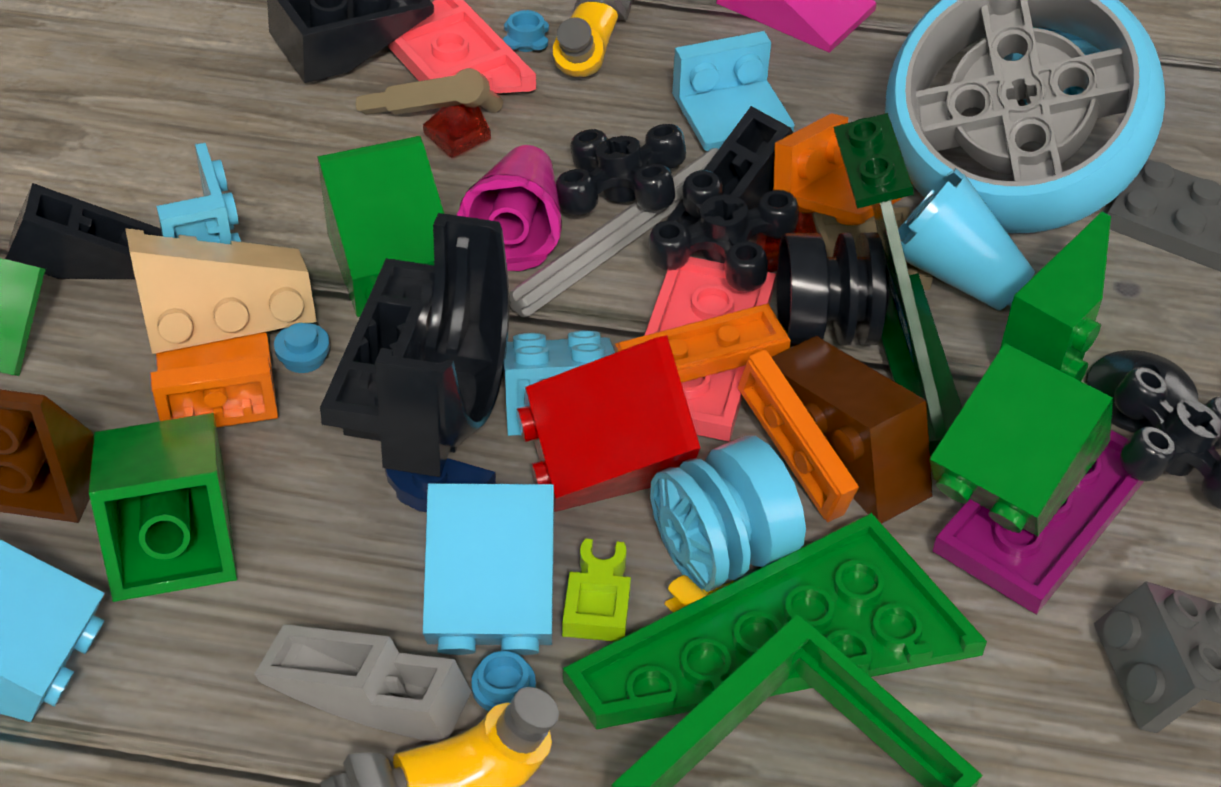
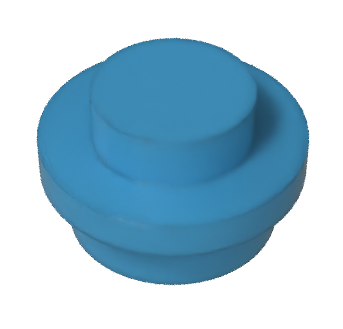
(302, 347)
(500, 678)

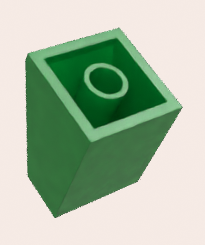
(378, 207)
(1022, 441)
(162, 507)

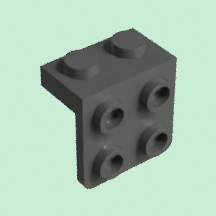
(1163, 652)

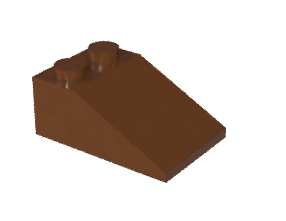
(43, 458)

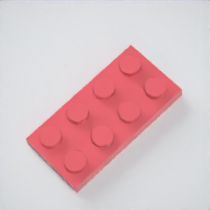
(697, 294)

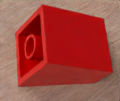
(609, 424)

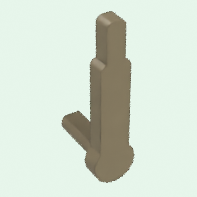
(464, 88)

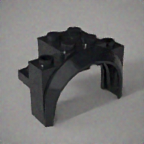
(432, 386)

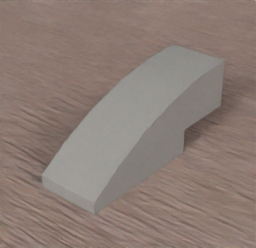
(366, 681)

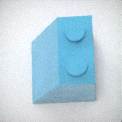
(489, 567)
(41, 624)

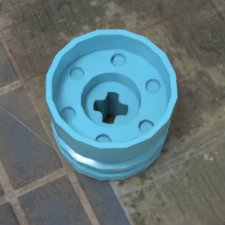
(728, 512)

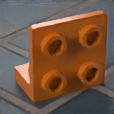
(814, 172)
(218, 378)

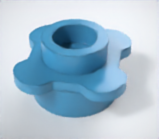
(526, 31)

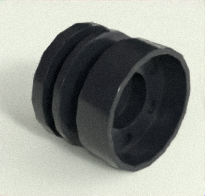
(841, 288)

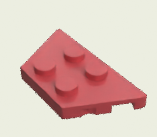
(460, 40)

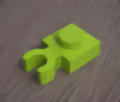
(598, 596)

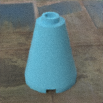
(964, 244)

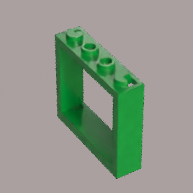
(832, 674)

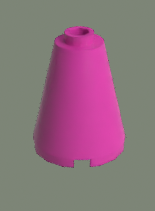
(524, 200)

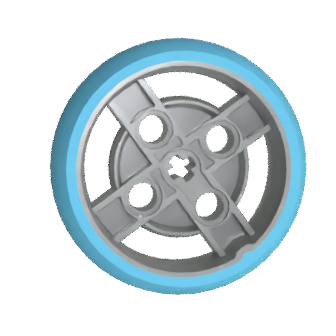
(1116, 81)

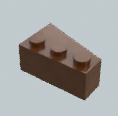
(868, 422)

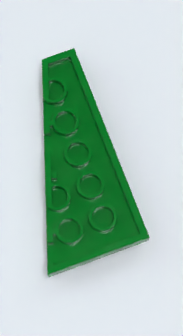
(847, 585)

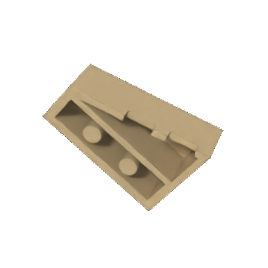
(216, 290)

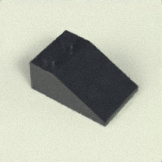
(339, 35)

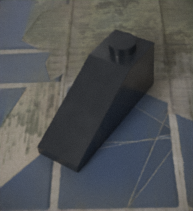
(744, 161)
(73, 237)

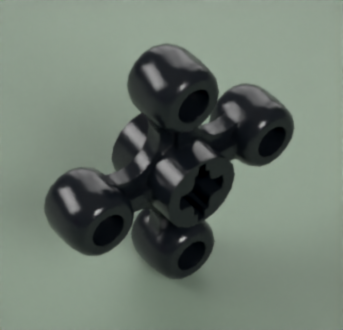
(622, 169)
(724, 230)
(1179, 437)

